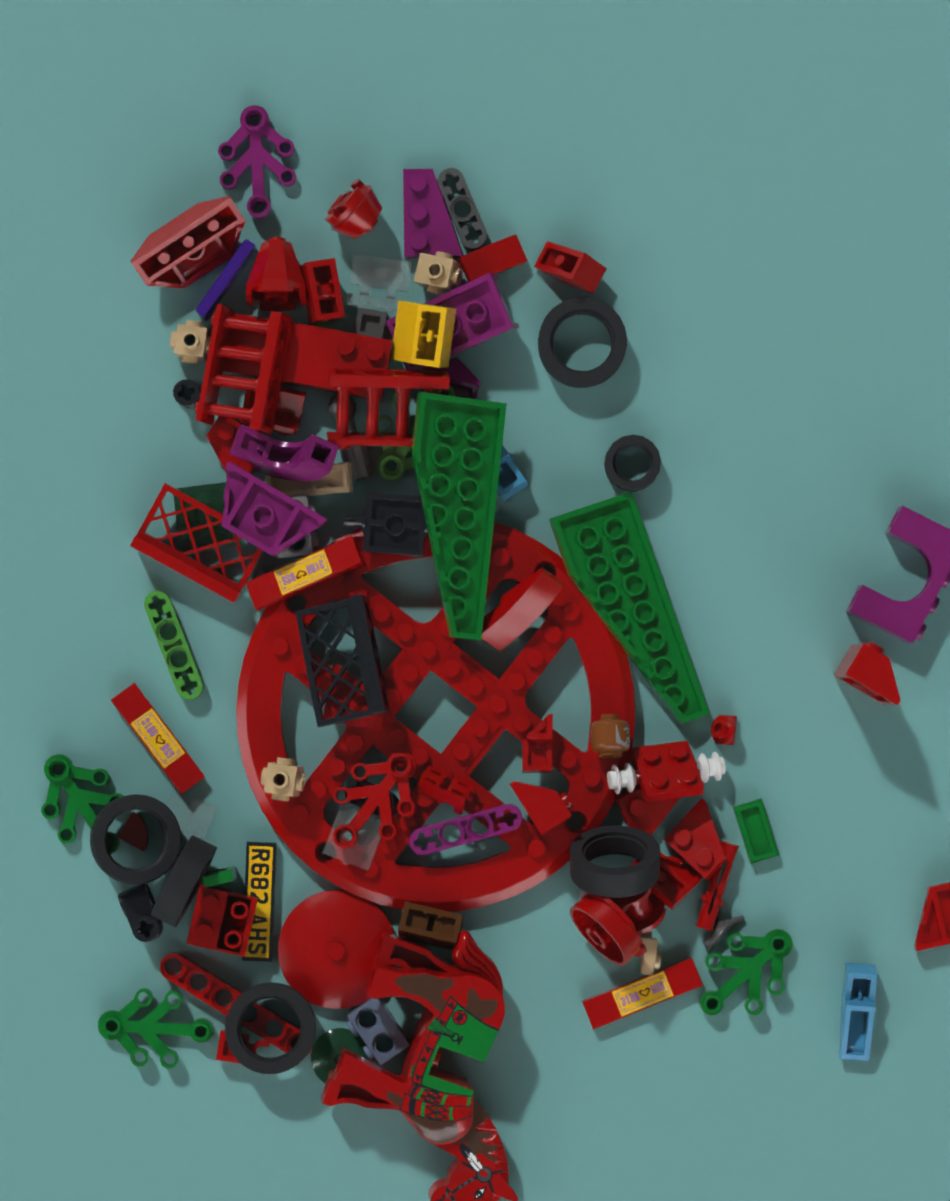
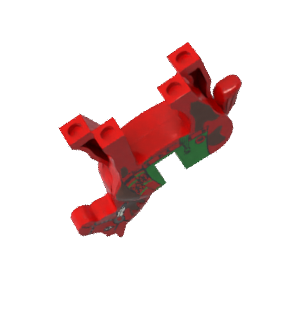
(460, 1015)

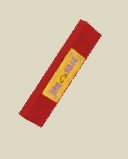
(304, 573)
(157, 738)
(642, 993)

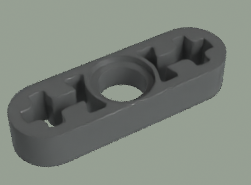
(447, 192)

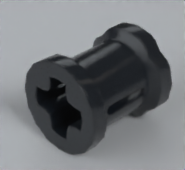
(179, 390)

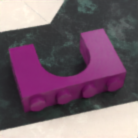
(906, 618)

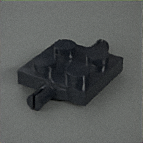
(391, 524)

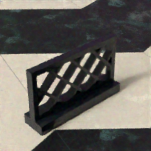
(367, 654)

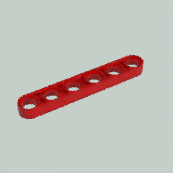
(208, 996)

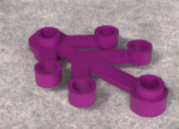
(256, 157)

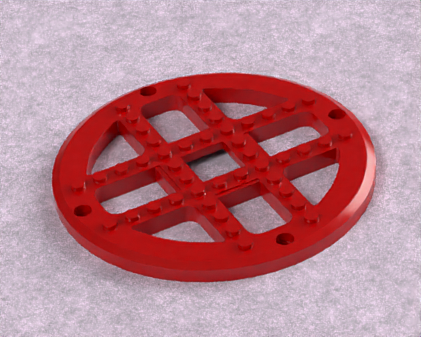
(500, 705)

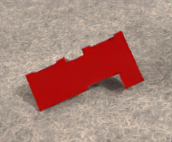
(438, 793)

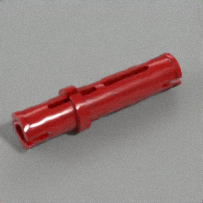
(705, 919)

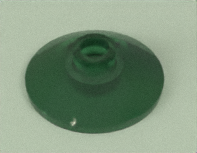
(330, 1045)

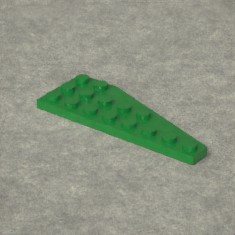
(457, 478)
(620, 579)

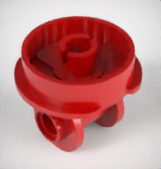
(616, 923)

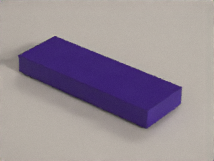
(226, 279)

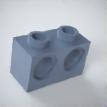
(385, 1026)

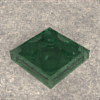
(212, 496)

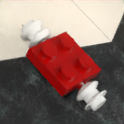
(666, 771)

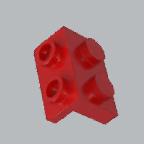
(288, 410)

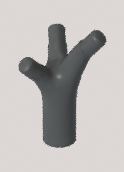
(720, 928)

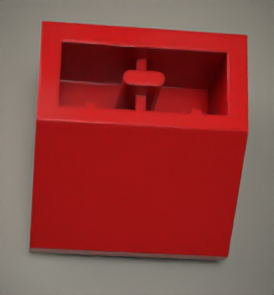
(222, 920)

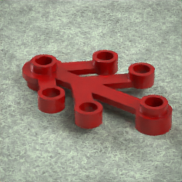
(377, 796)

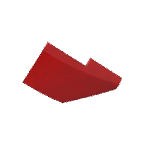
(538, 748)

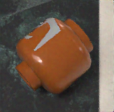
(610, 736)

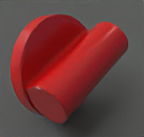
(724, 729)

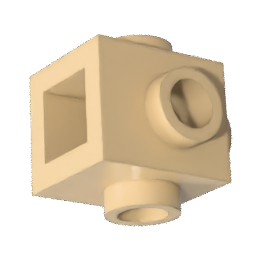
(438, 272)
(198, 350)
(293, 776)

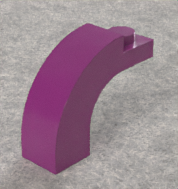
(285, 460)

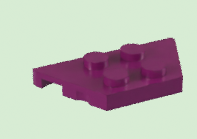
(264, 513)

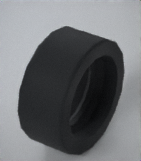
(648, 447)

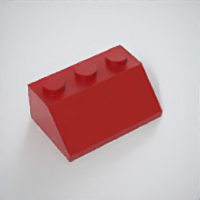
(869, 672)

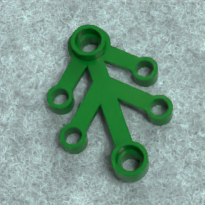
(78, 798)
(749, 968)
(149, 1028)

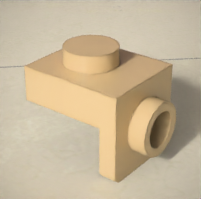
(652, 958)

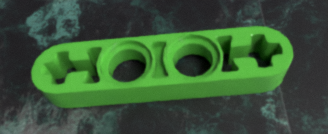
(178, 643)

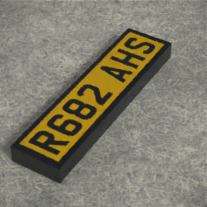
(260, 883)

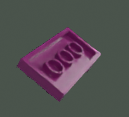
(479, 314)

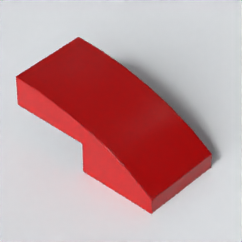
(493, 258)

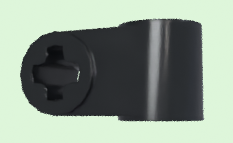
(137, 906)

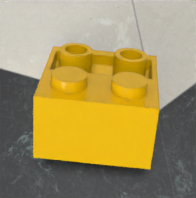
(423, 334)

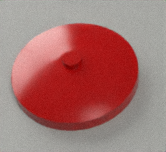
(331, 947)

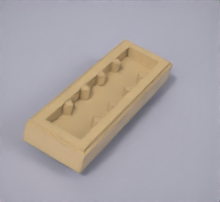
(337, 481)

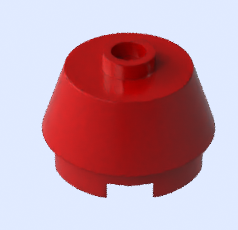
(355, 211)

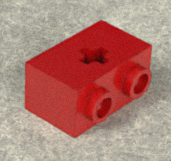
(322, 291)

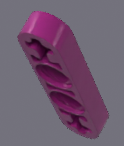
(464, 824)

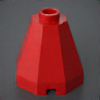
(276, 278)

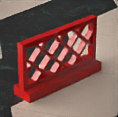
(180, 560)

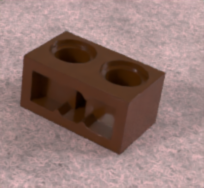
(430, 925)

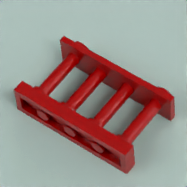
(374, 381)
(268, 383)

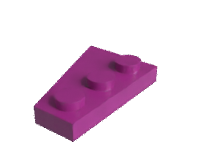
(426, 217)

